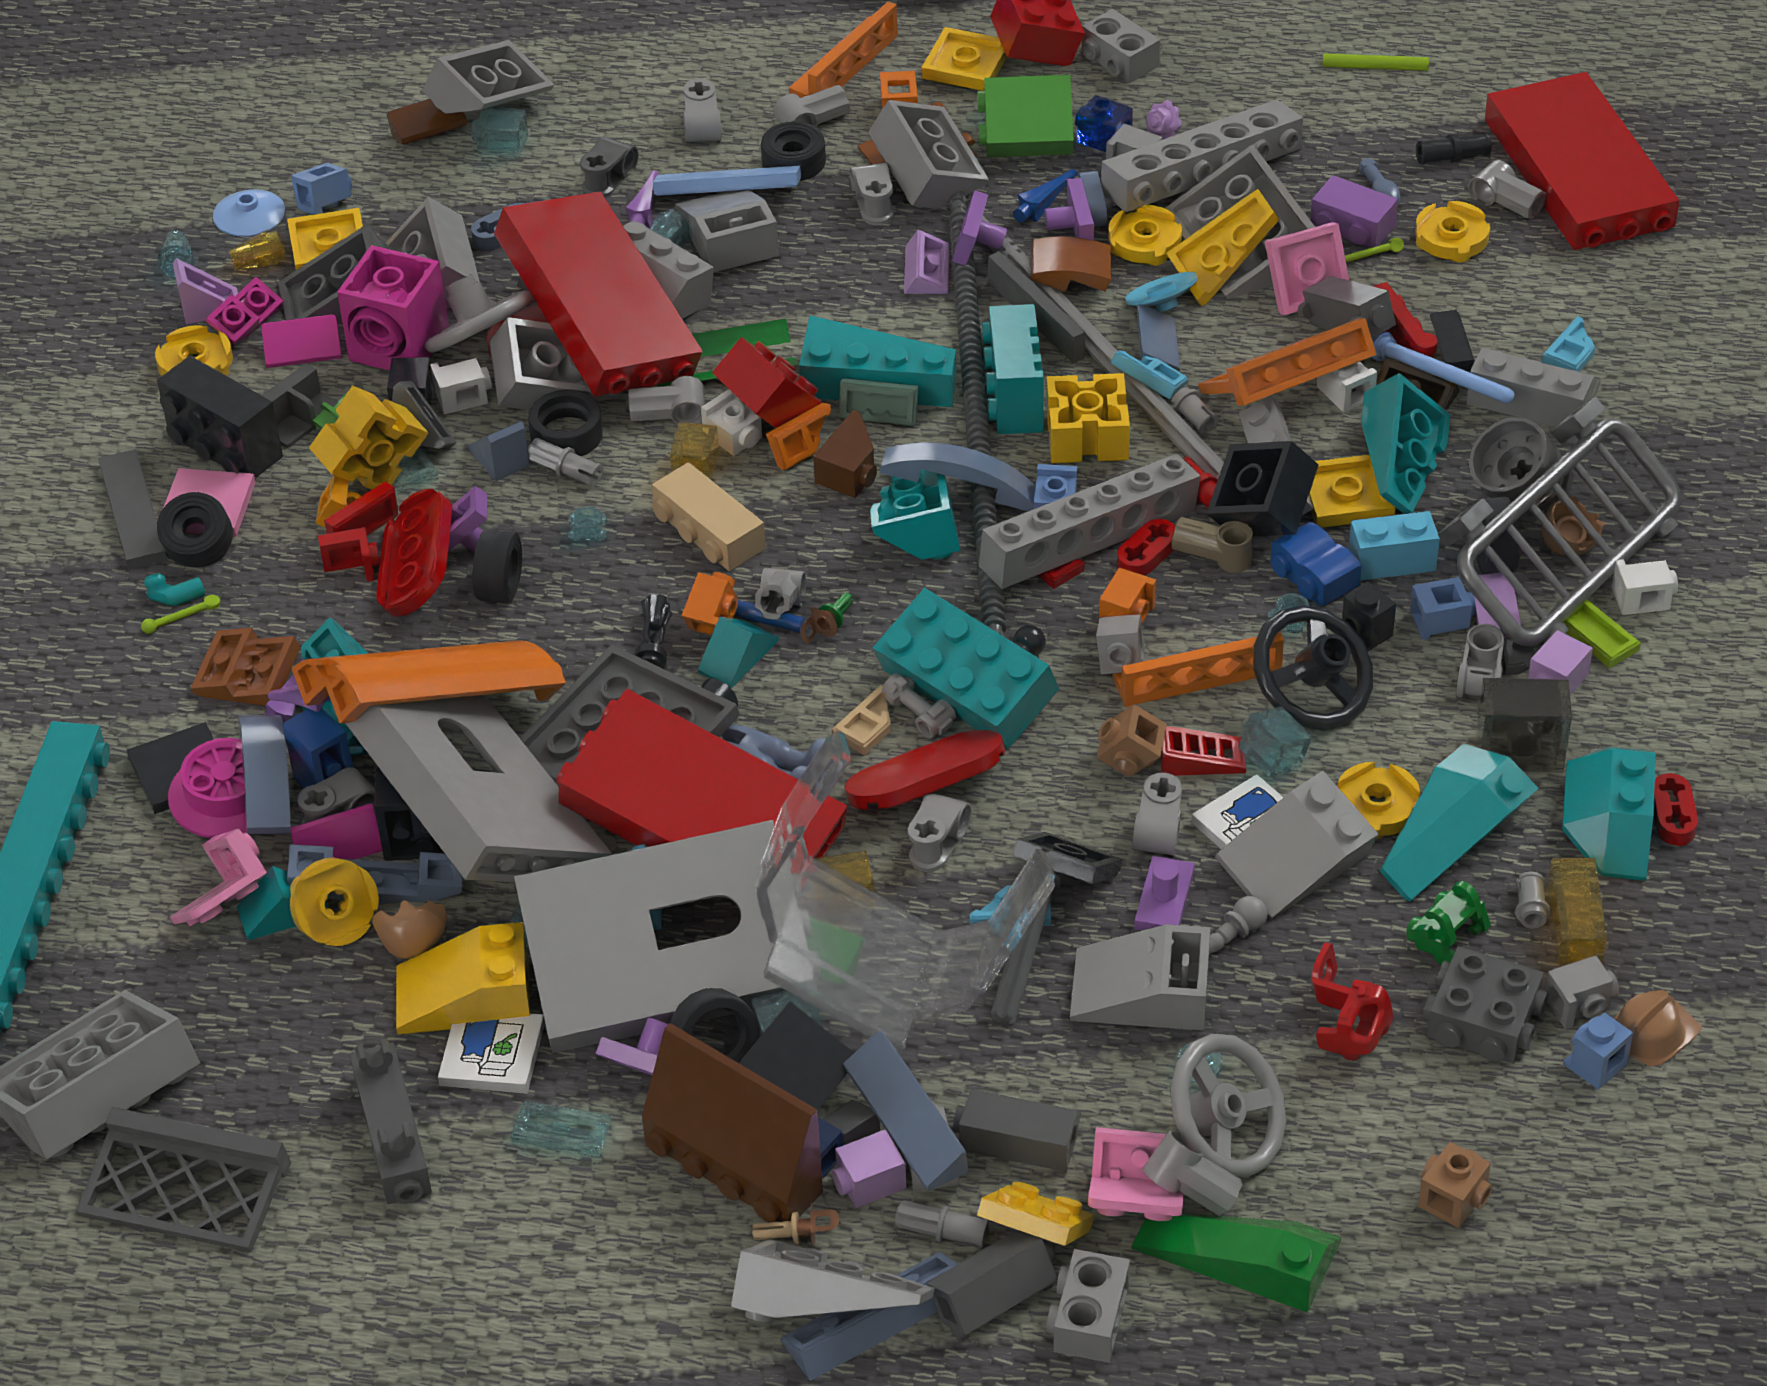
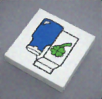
(1235, 810)
(492, 1054)

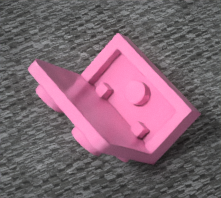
(238, 865)
(1120, 1182)

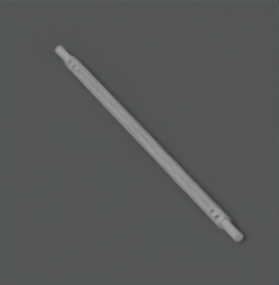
(1102, 352)

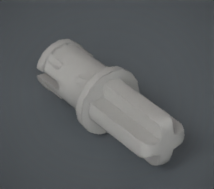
(564, 461)
(942, 1223)

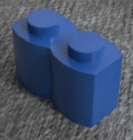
(1315, 564)

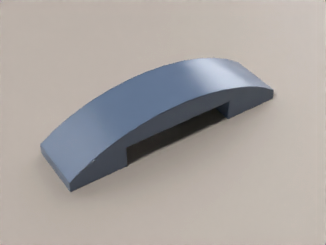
(962, 463)
(265, 774)
(396, 881)

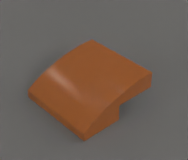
(1070, 258)
(245, 667)

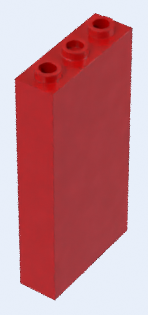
(1583, 158)
(597, 293)
(674, 781)

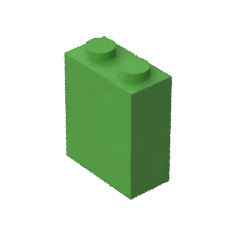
(1026, 116)

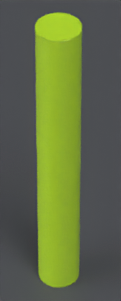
(1375, 62)

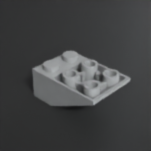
(731, 228)
(1144, 979)

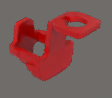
(1363, 999)

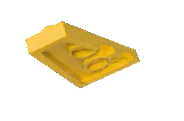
(1223, 244)

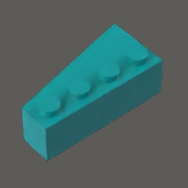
(1016, 369)

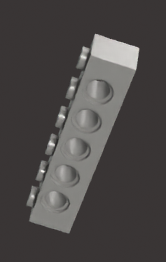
(1191, 156)
(1087, 521)

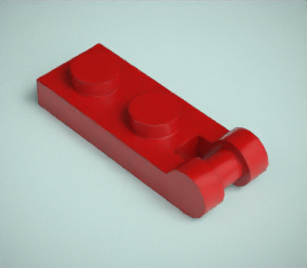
(1408, 329)

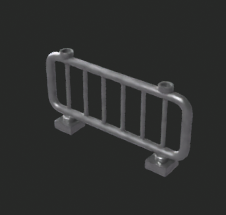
(1479, 537)

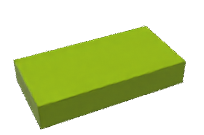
(1596, 629)

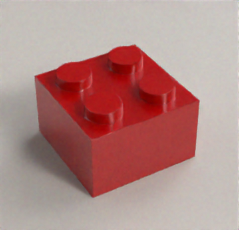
(1038, 30)
(766, 384)

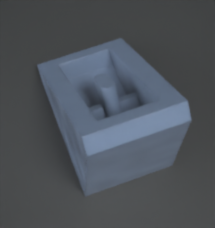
(502, 451)

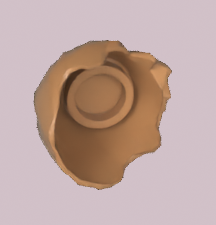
(1570, 528)
(411, 928)

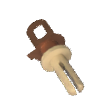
(796, 1227)

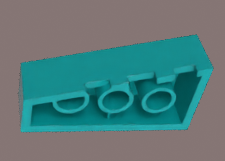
(853, 352)

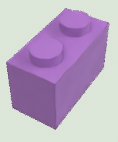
(1361, 212)

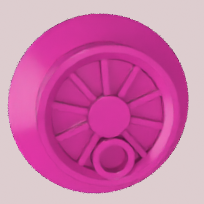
(210, 789)

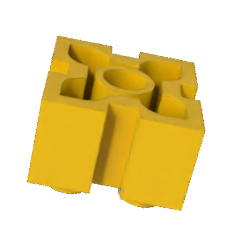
(1087, 418)
(368, 439)

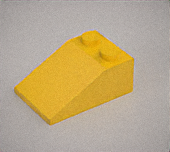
(465, 980)

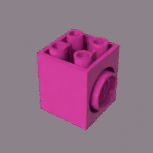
(391, 307)

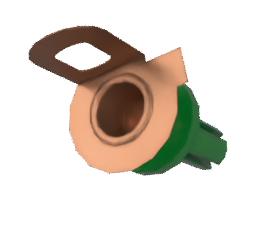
(827, 618)

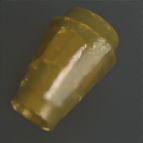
(258, 251)

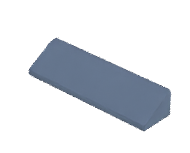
(906, 1112)
(843, 1335)

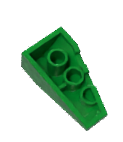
(1257, 1255)

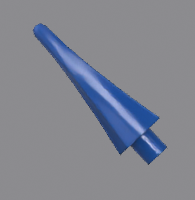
(1036, 200)

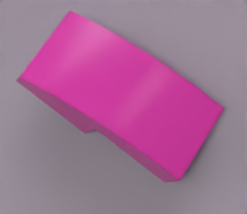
(246, 311)

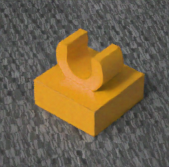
(334, 499)

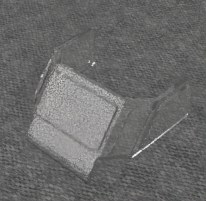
(858, 950)

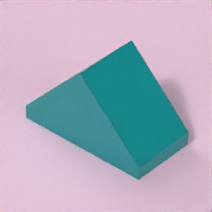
(734, 650)
(268, 906)

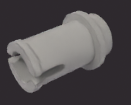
(1188, 403)
(1532, 907)

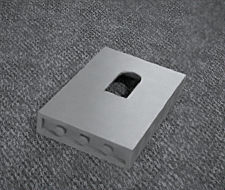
(482, 820)
(599, 947)

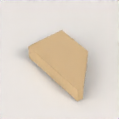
(866, 723)

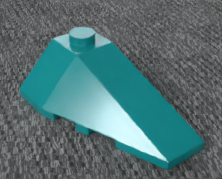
(1402, 438)
(917, 516)
(1456, 811)

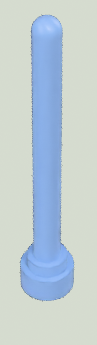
(1387, 348)

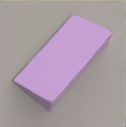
(926, 265)

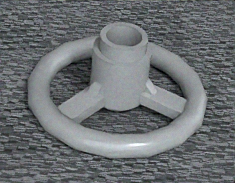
(474, 312)
(1223, 1107)

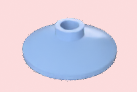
(249, 212)

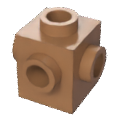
(1131, 740)
(1454, 1184)

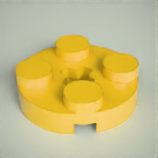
(1436, 235)
(1128, 237)
(210, 349)
(1393, 783)
(311, 891)

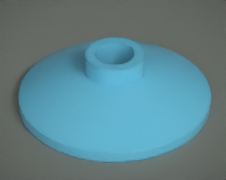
(1162, 291)

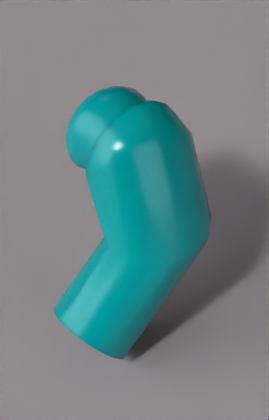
(172, 594)

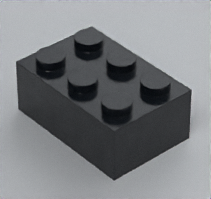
(219, 418)

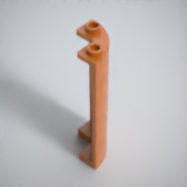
(426, 674)

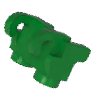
(1450, 910)

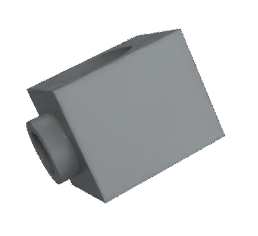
(1119, 642)

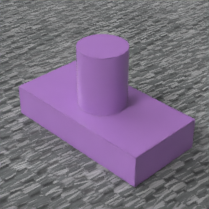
(1075, 214)
(977, 230)
(466, 518)
(1164, 893)
(640, 1058)

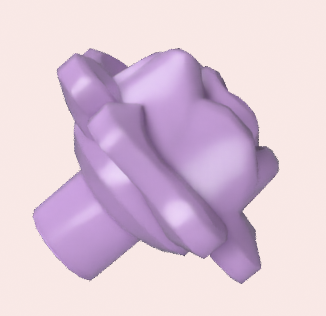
(1163, 119)

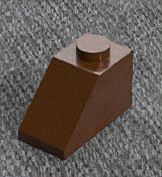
(846, 458)

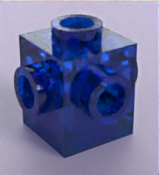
(1100, 121)

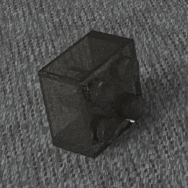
(1526, 721)

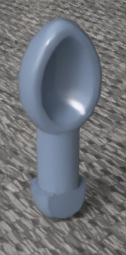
(1370, 169)

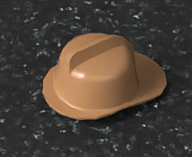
(1658, 1026)

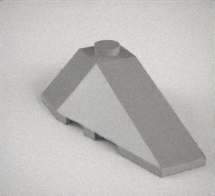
(796, 1280)

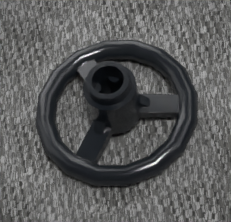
(1315, 665)

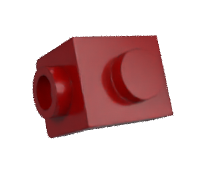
(348, 550)

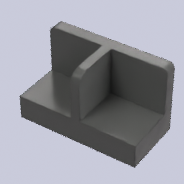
(297, 403)

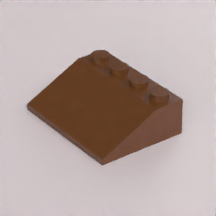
(732, 1128)

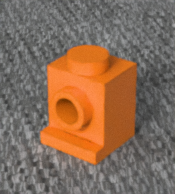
(898, 78)
(1128, 595)
(709, 600)

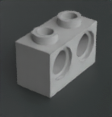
(1120, 46)
(1094, 1306)

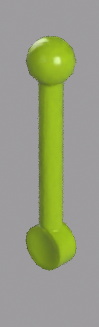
(1393, 245)
(210, 602)

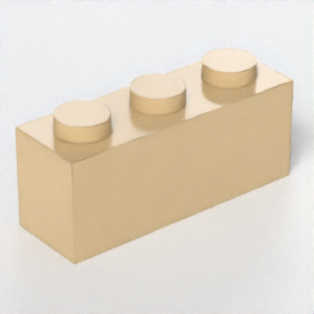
(708, 517)

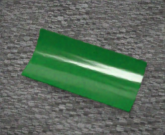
(723, 340)

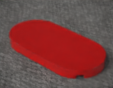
(416, 554)
(925, 769)

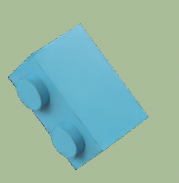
(1395, 545)

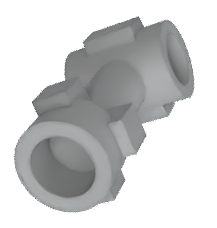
(932, 718)

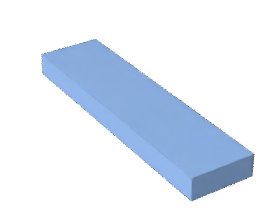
(726, 180)

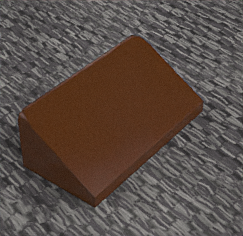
(422, 121)

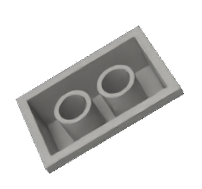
(483, 78)
(926, 153)
(438, 235)
(679, 273)
(1540, 389)

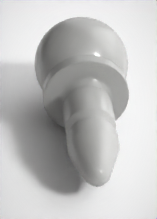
(1247, 915)

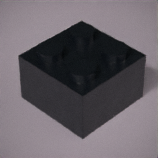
(1263, 487)

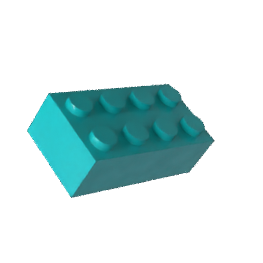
(968, 665)

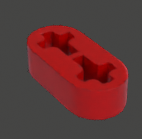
(1141, 544)
(1683, 808)

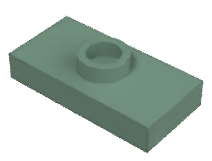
(879, 401)

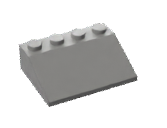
(1225, 189)
(92, 1064)

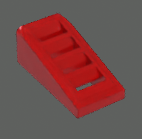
(1179, 761)

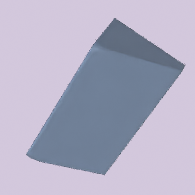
(1157, 336)

